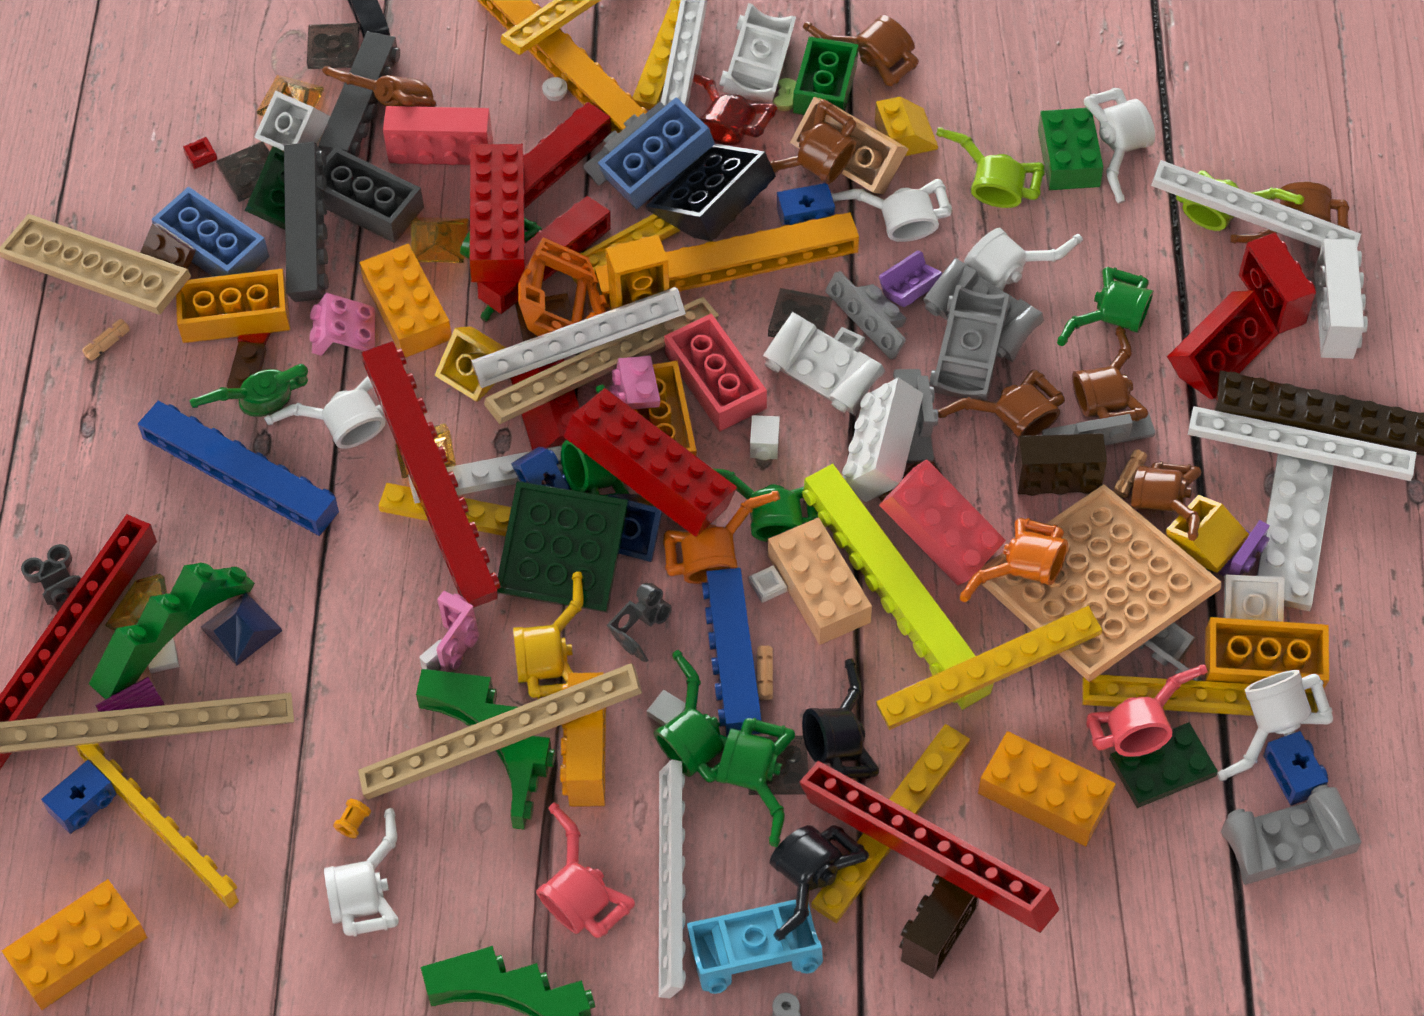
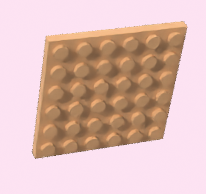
(1119, 568)

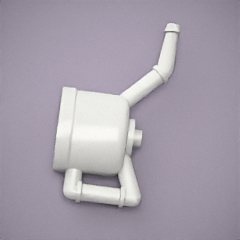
(1122, 128)
(907, 211)
(1002, 260)
(348, 416)
(1280, 708)
(358, 891)

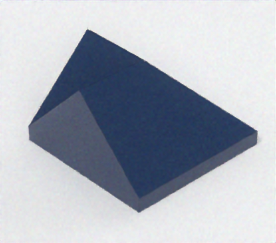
(640, 527)
(241, 628)

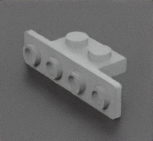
(615, 139)
(870, 311)
(927, 418)
(1115, 429)
(1171, 646)

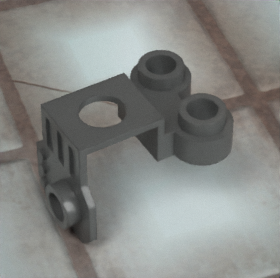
(52, 575)
(649, 609)

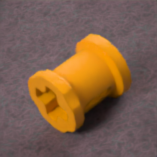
(352, 818)

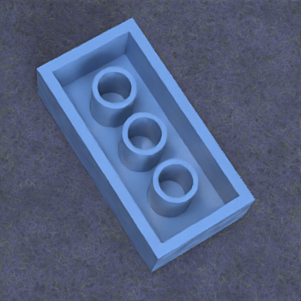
(656, 153)
(220, 240)

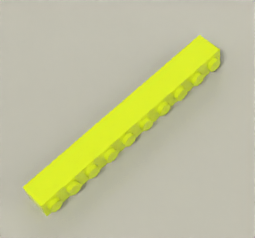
(888, 575)

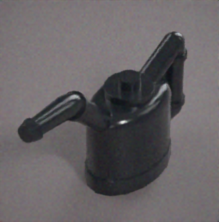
(837, 735)
(812, 863)

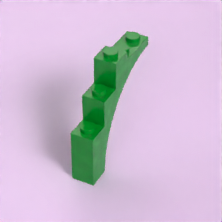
(163, 617)
(473, 701)
(483, 978)

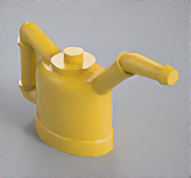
(543, 652)

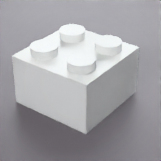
(290, 122)

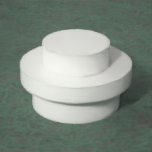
(554, 88)

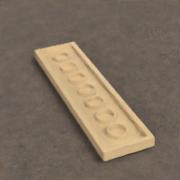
(94, 264)

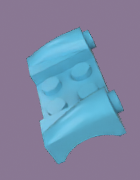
(747, 943)

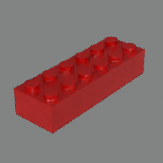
(497, 212)
(650, 462)

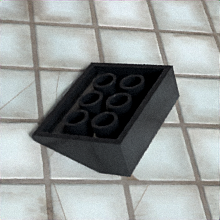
(713, 190)

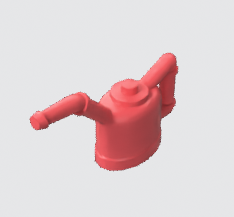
(1139, 723)
(579, 892)

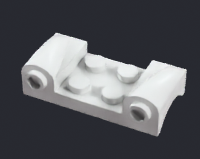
(758, 55)
(822, 363)

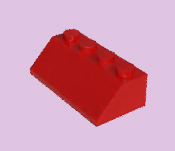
(1223, 341)
(549, 421)

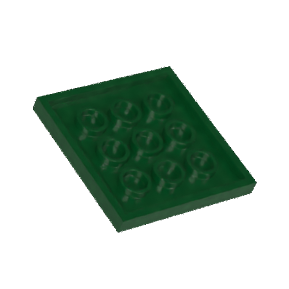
(560, 534)

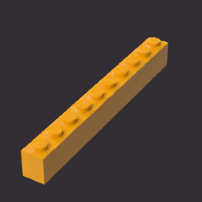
(567, 61)
(755, 253)

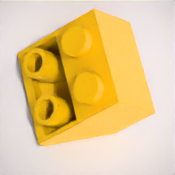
(1217, 537)

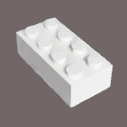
(1340, 298)
(882, 439)

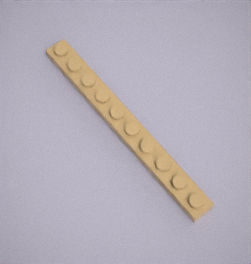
(588, 366)
(145, 722)
(499, 731)

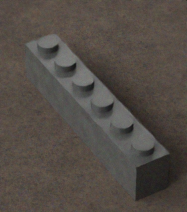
(356, 104)
(305, 222)

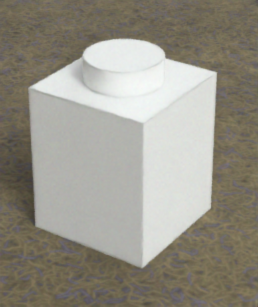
(764, 437)

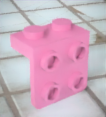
(342, 322)
(635, 382)
(463, 630)

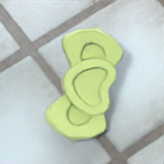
(784, 100)

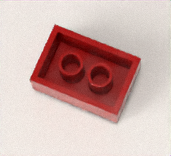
(1277, 282)

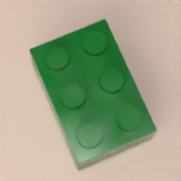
(825, 73)
(1070, 149)

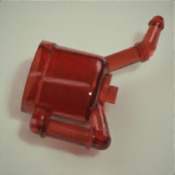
(731, 115)

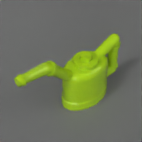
(999, 177)
(1217, 220)

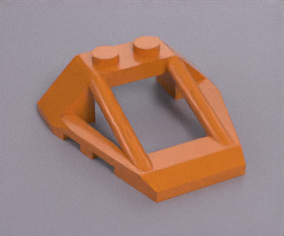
(533, 298)

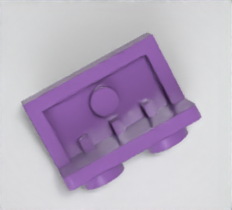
(908, 279)
(1245, 557)

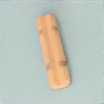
(106, 339)
(1128, 474)
(765, 672)

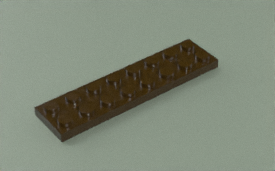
(1320, 411)

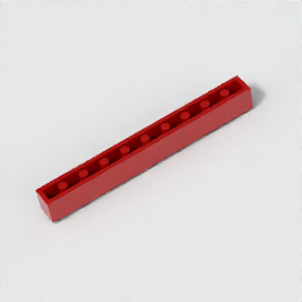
(429, 474)
(76, 622)
(931, 846)

